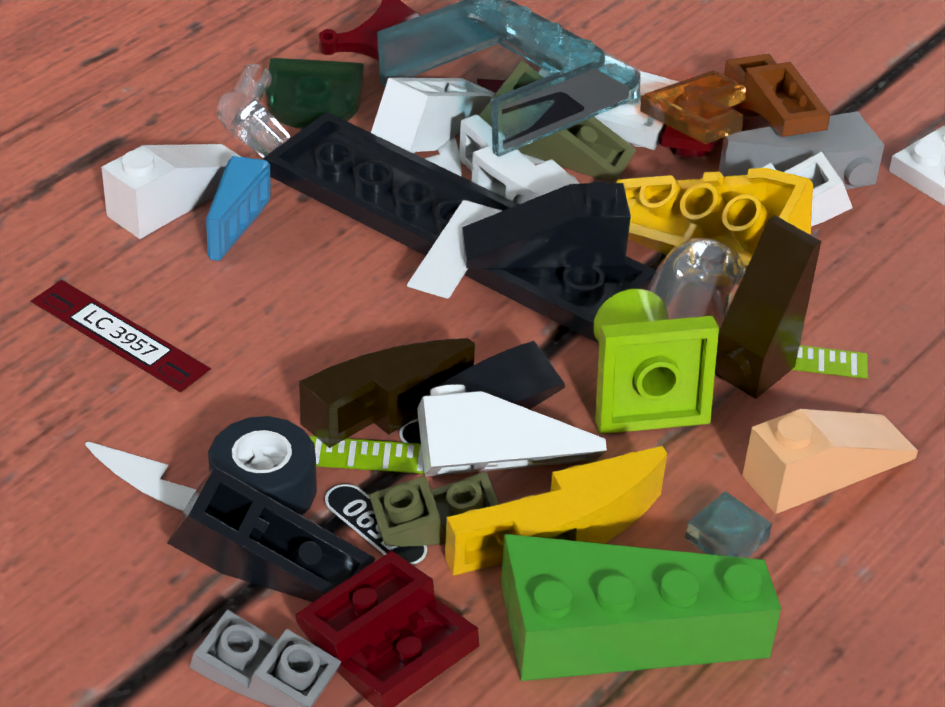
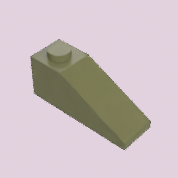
(584, 147)

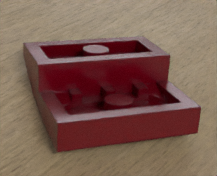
(388, 630)

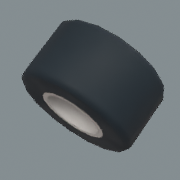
(269, 457)

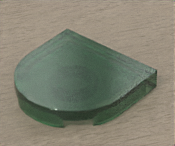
(310, 88)

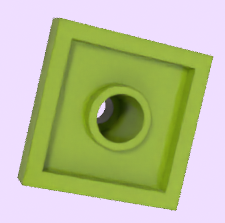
(652, 366)

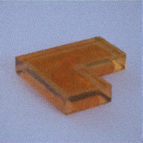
(698, 106)

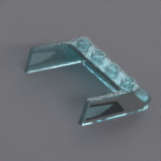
(583, 78)

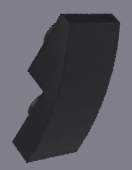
(515, 375)

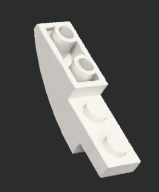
(510, 174)

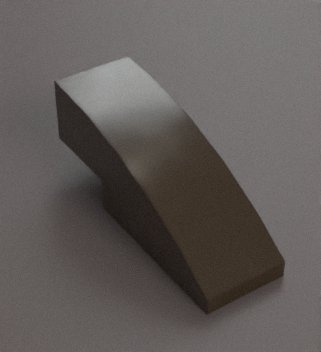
(378, 388)

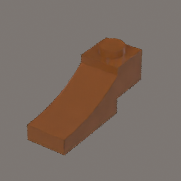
(778, 95)

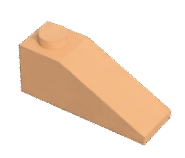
(819, 453)

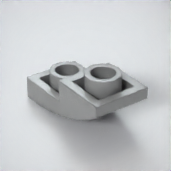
(264, 668)

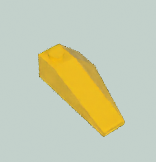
(715, 208)

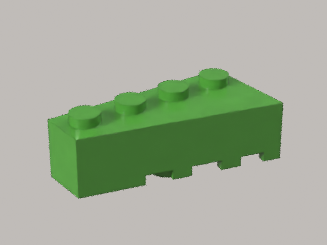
(631, 608)

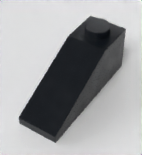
(558, 229)
(263, 540)

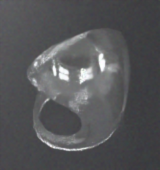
(698, 279)

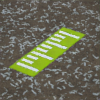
(832, 362)
(370, 455)

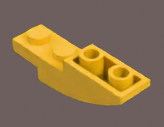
(584, 505)

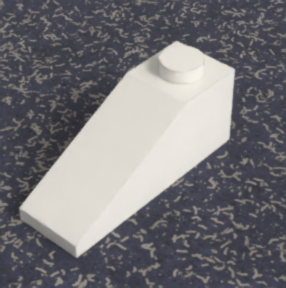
(427, 111)
(161, 183)
(488, 434)

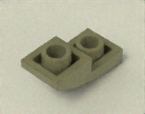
(418, 516)

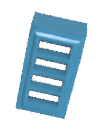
(237, 203)

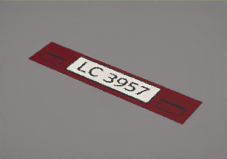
(121, 335)

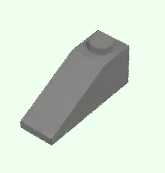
(847, 145)

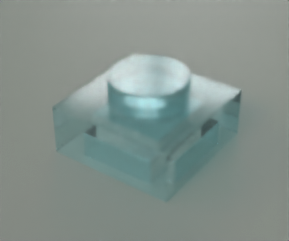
(728, 528)

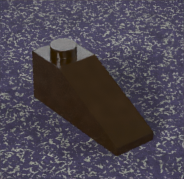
(769, 310)

